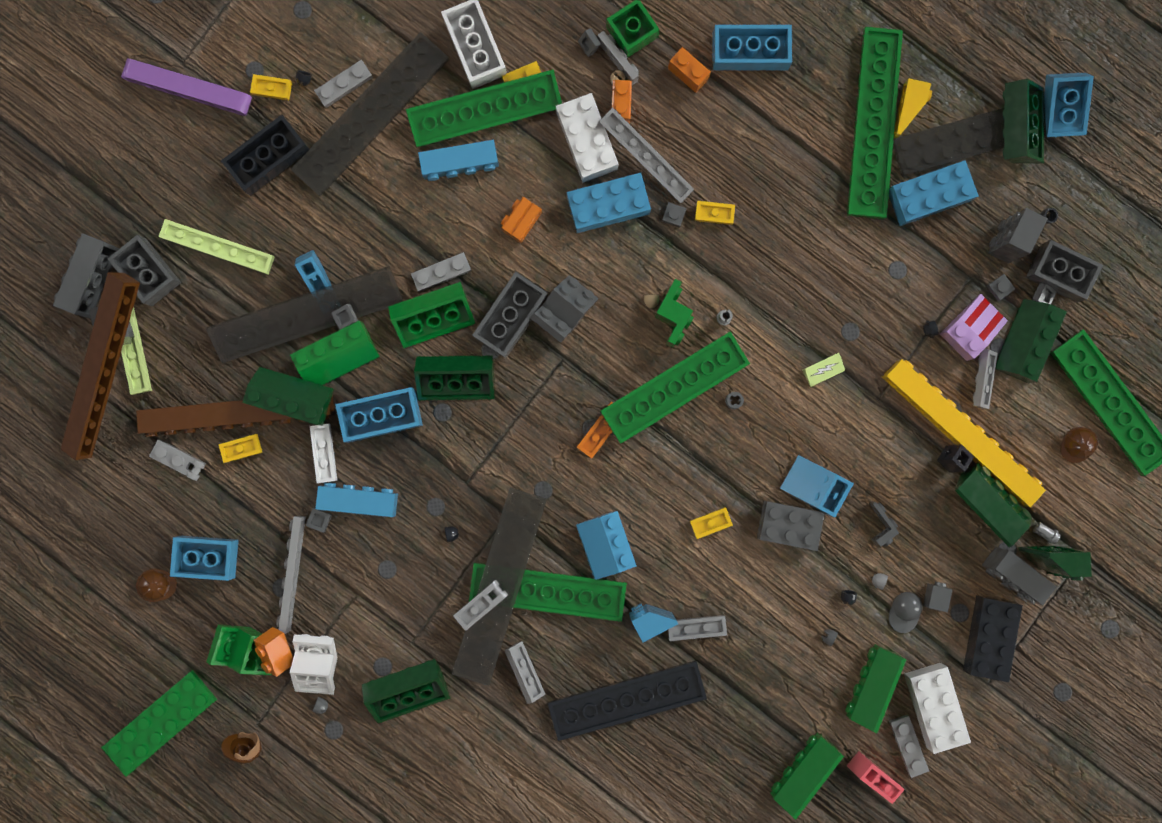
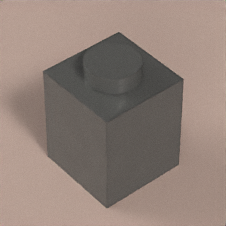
(937, 596)

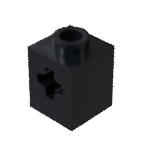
(952, 456)

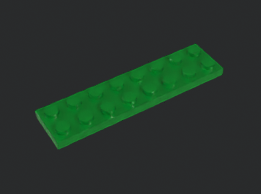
(484, 108)
(675, 387)
(1111, 401)
(564, 594)

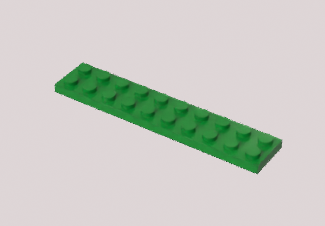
(875, 122)

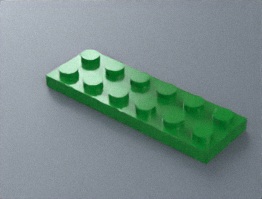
(159, 723)

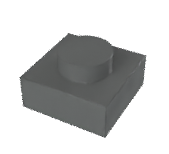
(589, 42)
(674, 214)
(1000, 287)
(1044, 293)
(344, 316)
(318, 520)

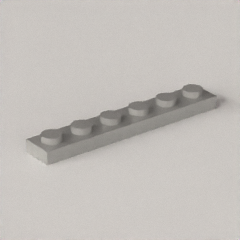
(646, 155)
(291, 565)

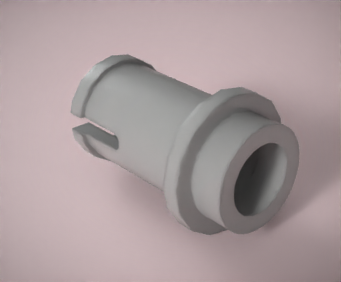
(721, 320)
(1047, 533)

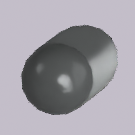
(905, 612)

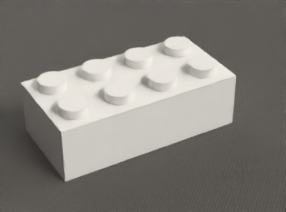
(474, 43)
(587, 137)
(937, 708)

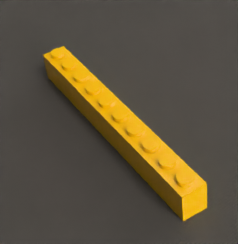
(961, 430)

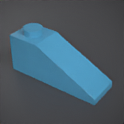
(312, 271)

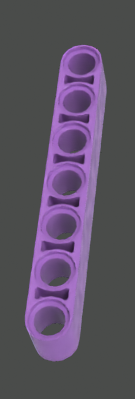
(186, 87)

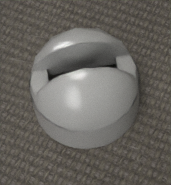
(879, 580)

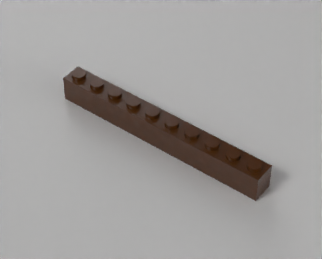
(100, 365)
(208, 417)

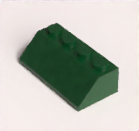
(1023, 122)
(1030, 340)
(454, 377)
(288, 396)
(993, 504)
(1060, 561)
(405, 691)

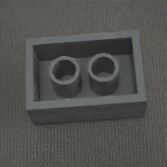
(1017, 235)
(146, 266)
(1064, 271)
(790, 525)
(1018, 576)

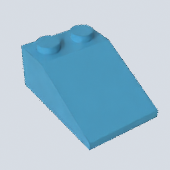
(1067, 103)

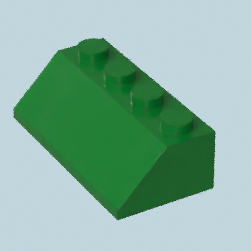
(431, 315)
(335, 354)
(875, 687)
(806, 775)

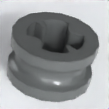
(734, 406)

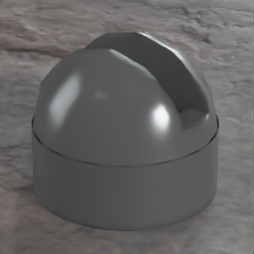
(829, 640)
(320, 706)

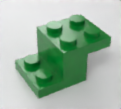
(674, 314)
(236, 649)

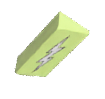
(824, 369)

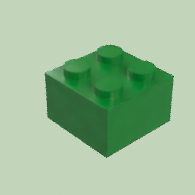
(632, 28)

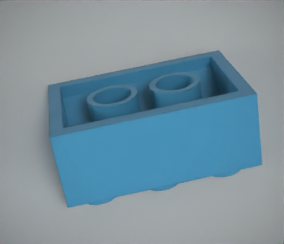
(606, 545)
(651, 621)

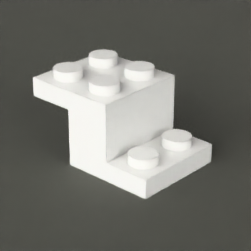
(313, 664)

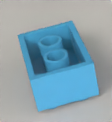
(204, 558)

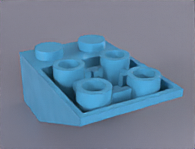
(816, 486)

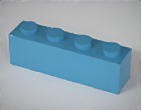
(458, 160)
(356, 500)

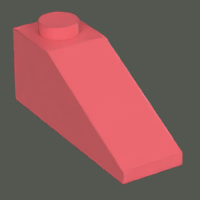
(875, 777)

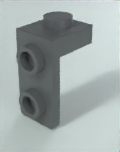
(885, 537)

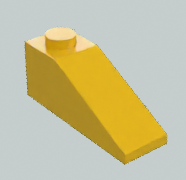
(913, 98)

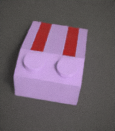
(974, 328)

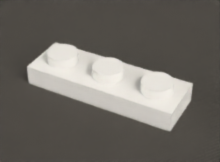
(323, 453)

